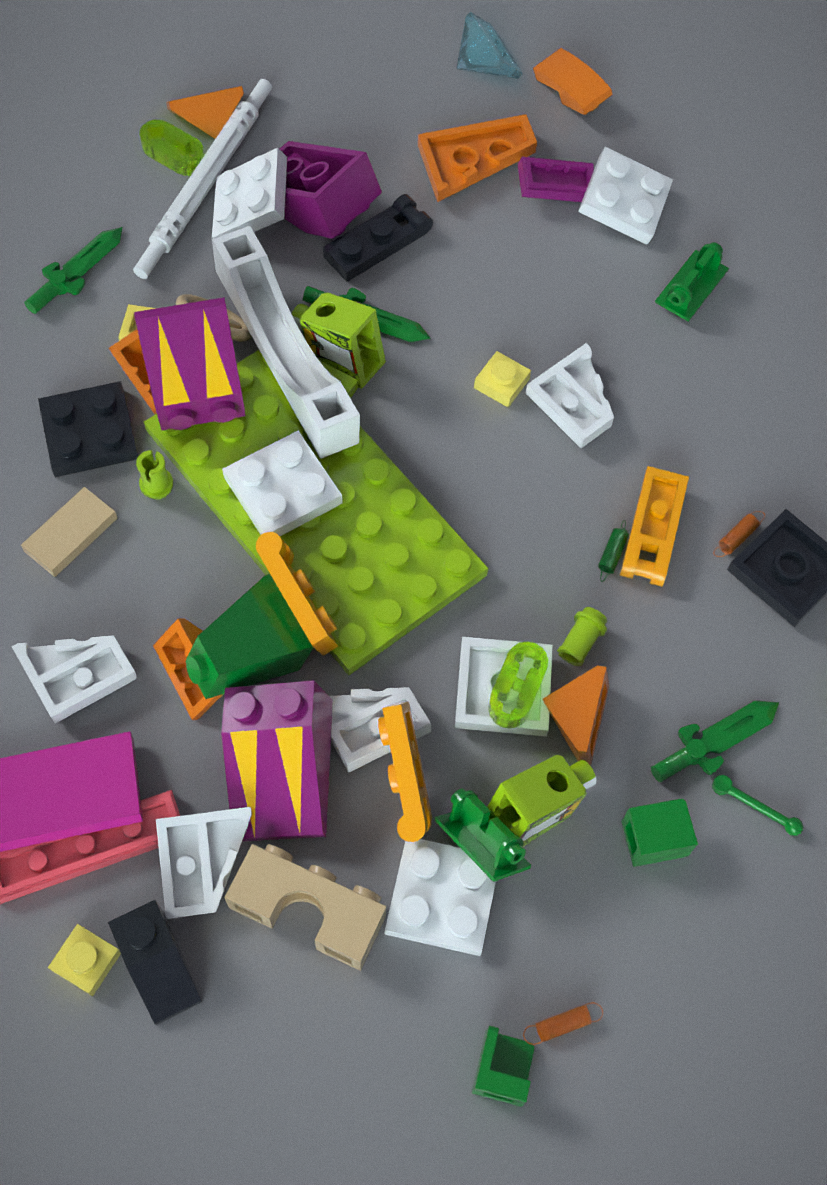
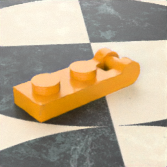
(655, 524)
(296, 590)
(406, 771)

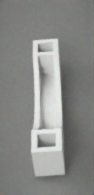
(310, 389)

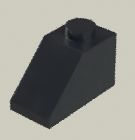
(155, 962)

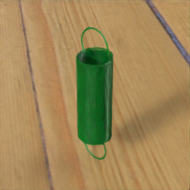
(613, 550)

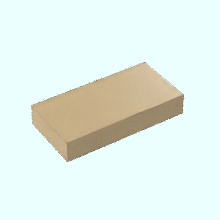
(69, 531)

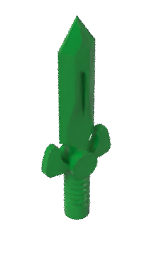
(76, 267)
(388, 322)
(715, 739)

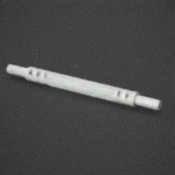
(202, 179)

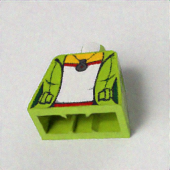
(343, 335)
(541, 796)

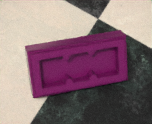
(554, 178)

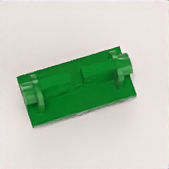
(694, 282)
(487, 843)

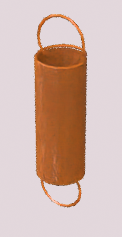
(739, 534)
(563, 1023)

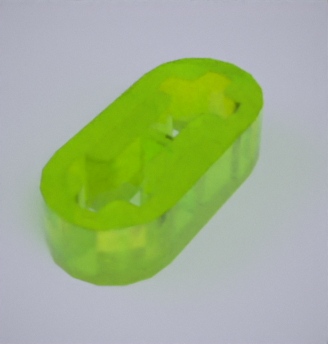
(169, 151)
(527, 688)

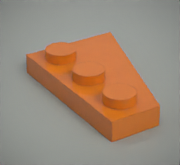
(474, 152)

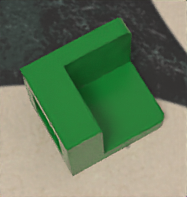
(659, 832)
(503, 1068)

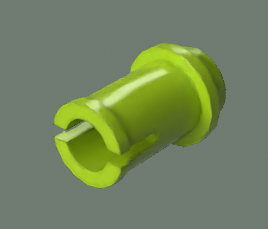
(155, 479)
(587, 627)

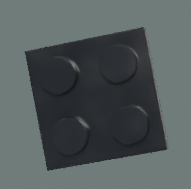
(87, 429)
(785, 567)

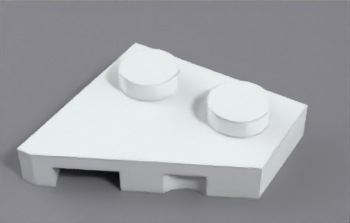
(573, 397)
(75, 672)
(356, 723)
(198, 858)

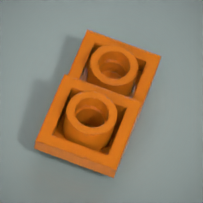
(574, 80)

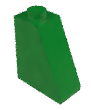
(249, 642)

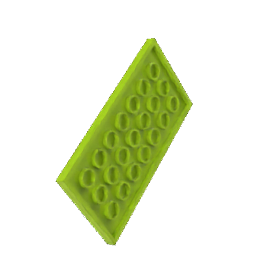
(374, 560)

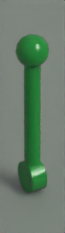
(723, 785)

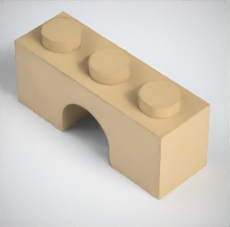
(272, 882)

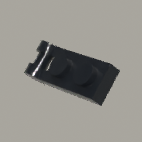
(377, 238)

